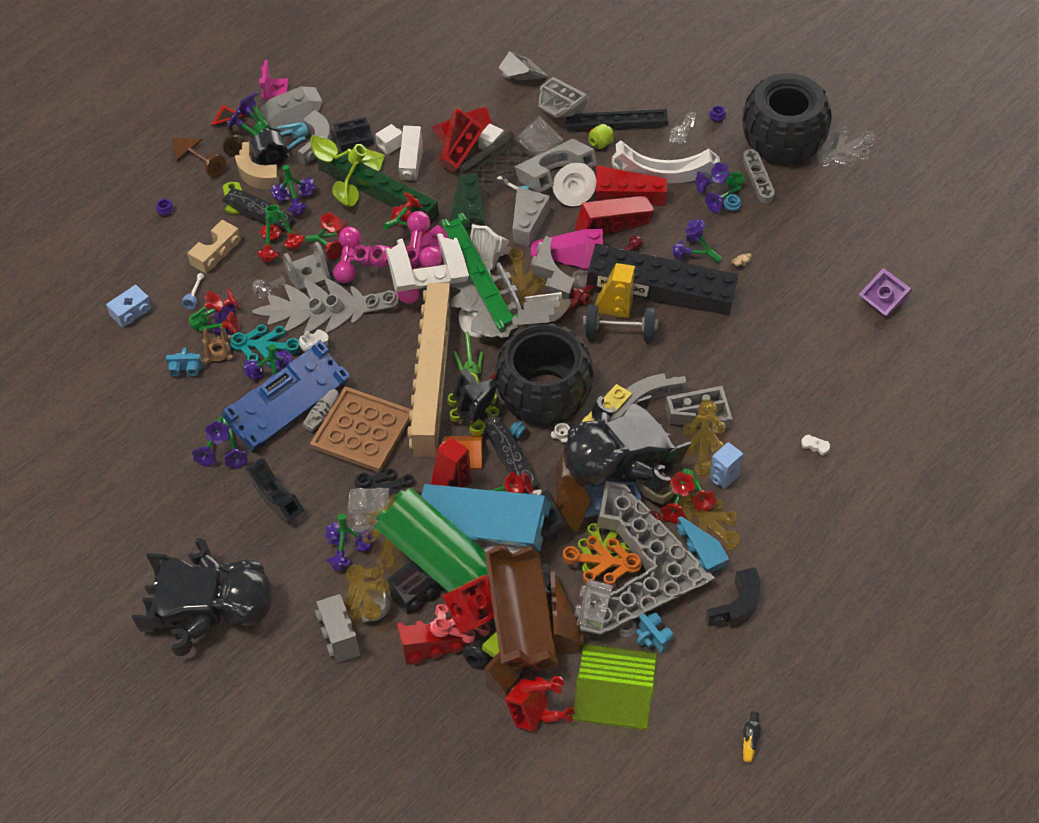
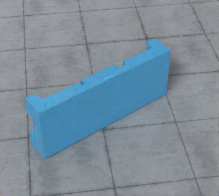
(492, 515)

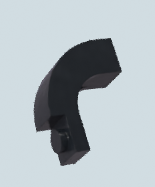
(271, 491)
(744, 606)

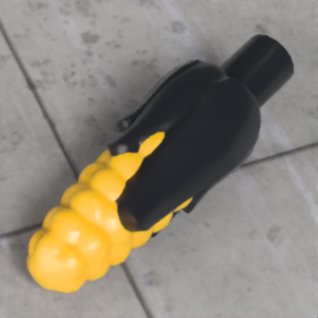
(751, 735)

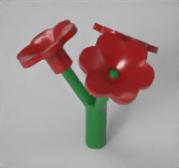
(402, 213)
(331, 224)

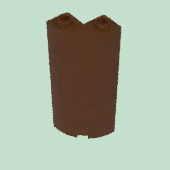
(521, 608)

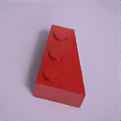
(452, 465)

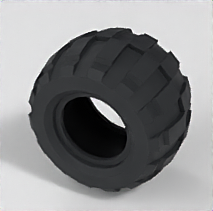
(789, 136)
(544, 349)

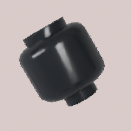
(473, 652)

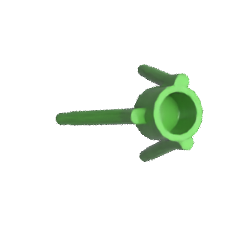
(470, 365)

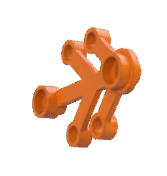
(605, 560)

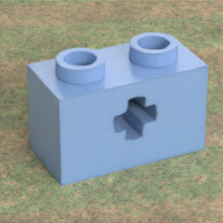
(129, 306)
(726, 465)

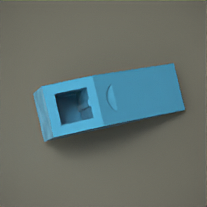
(705, 547)

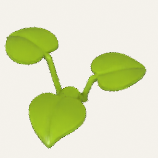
(326, 150)

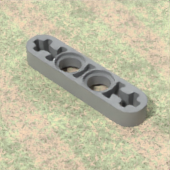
(756, 176)

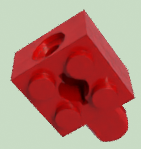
(475, 602)

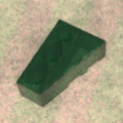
(468, 201)

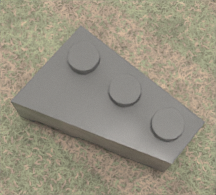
(529, 215)
(685, 406)
(337, 629)

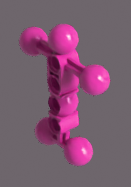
(350, 238)

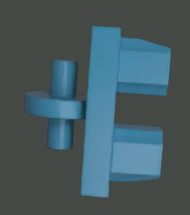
(184, 361)
(650, 635)

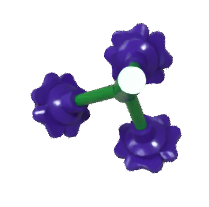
(280, 192)
(694, 233)
(278, 360)
(337, 535)

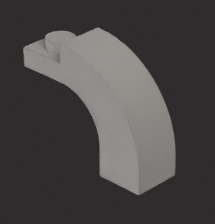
(316, 125)

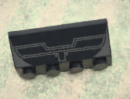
(411, 587)

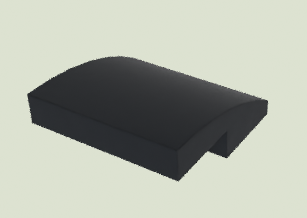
(353, 133)

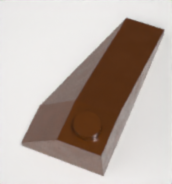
(570, 496)
(565, 630)
(501, 678)

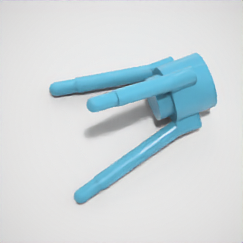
(298, 131)

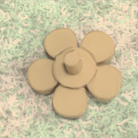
(742, 259)

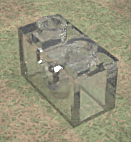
(593, 616)

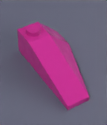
(573, 248)

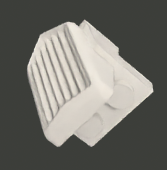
(488, 244)

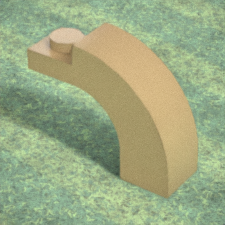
(253, 174)

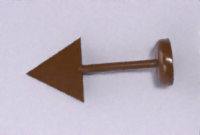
(213, 165)

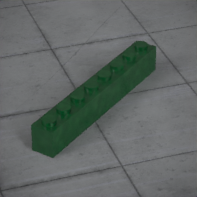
(378, 185)

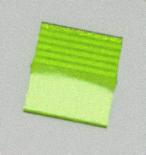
(614, 686)

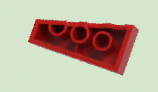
(619, 184)
(614, 214)

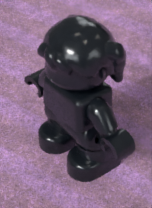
(621, 446)
(201, 595)

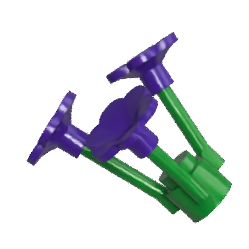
(247, 106)
(720, 175)
(216, 433)

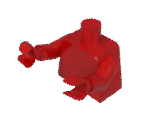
(528, 703)

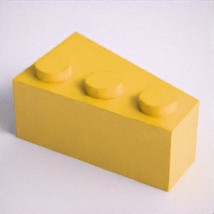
(617, 292)

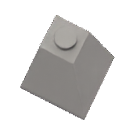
(520, 68)

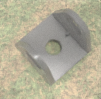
(314, 263)

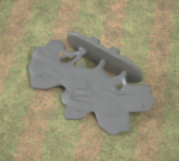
(470, 300)

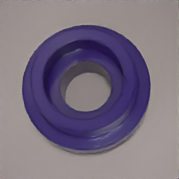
(717, 113)
(164, 207)

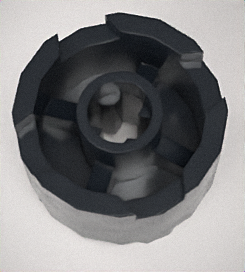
(269, 148)

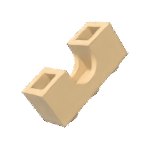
(207, 256)

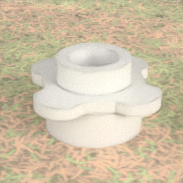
(560, 428)

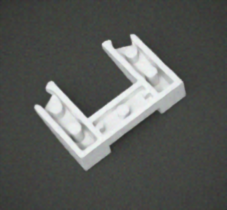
(406, 279)

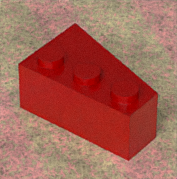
(459, 139)
(421, 644)

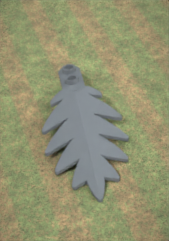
(320, 307)

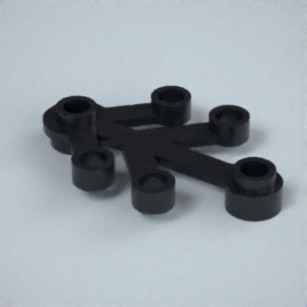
(372, 481)

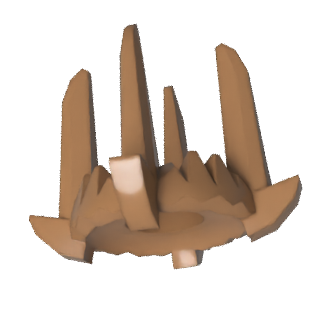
(210, 344)

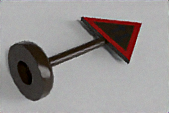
(232, 143)

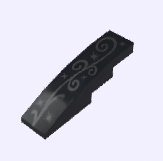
(252, 207)
(509, 451)

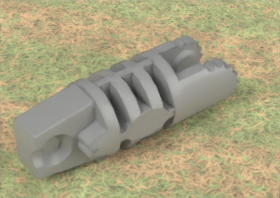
(320, 411)

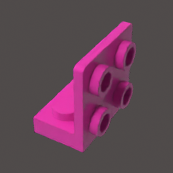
(270, 86)

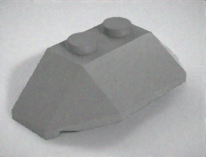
(561, 99)
(290, 107)

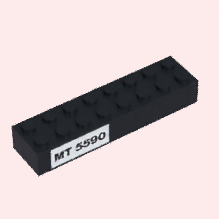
(667, 279)

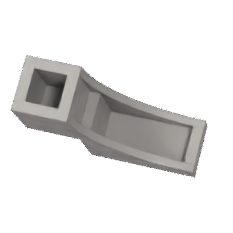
(546, 268)

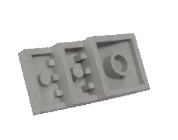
(541, 311)

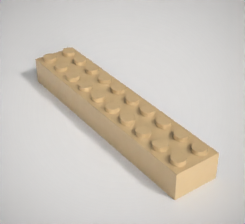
(430, 370)

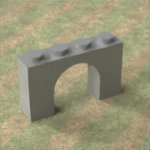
(536, 171)

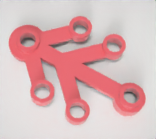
(441, 627)

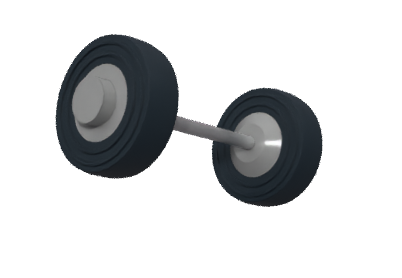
(591, 322)

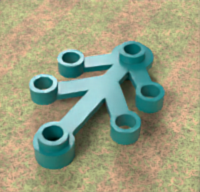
(243, 342)

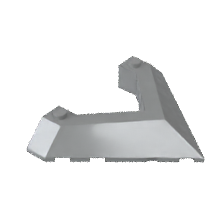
(668, 564)

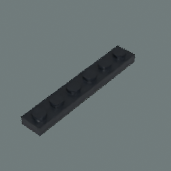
(618, 119)

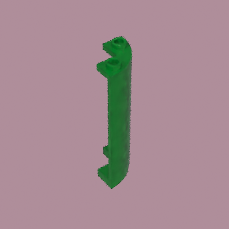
(431, 540)

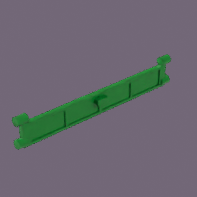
(479, 274)

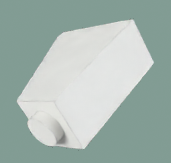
(410, 153)

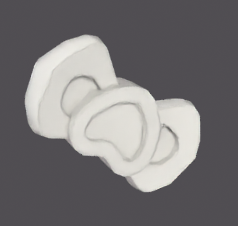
(815, 444)

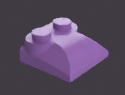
(885, 292)

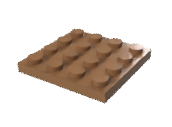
(361, 429)

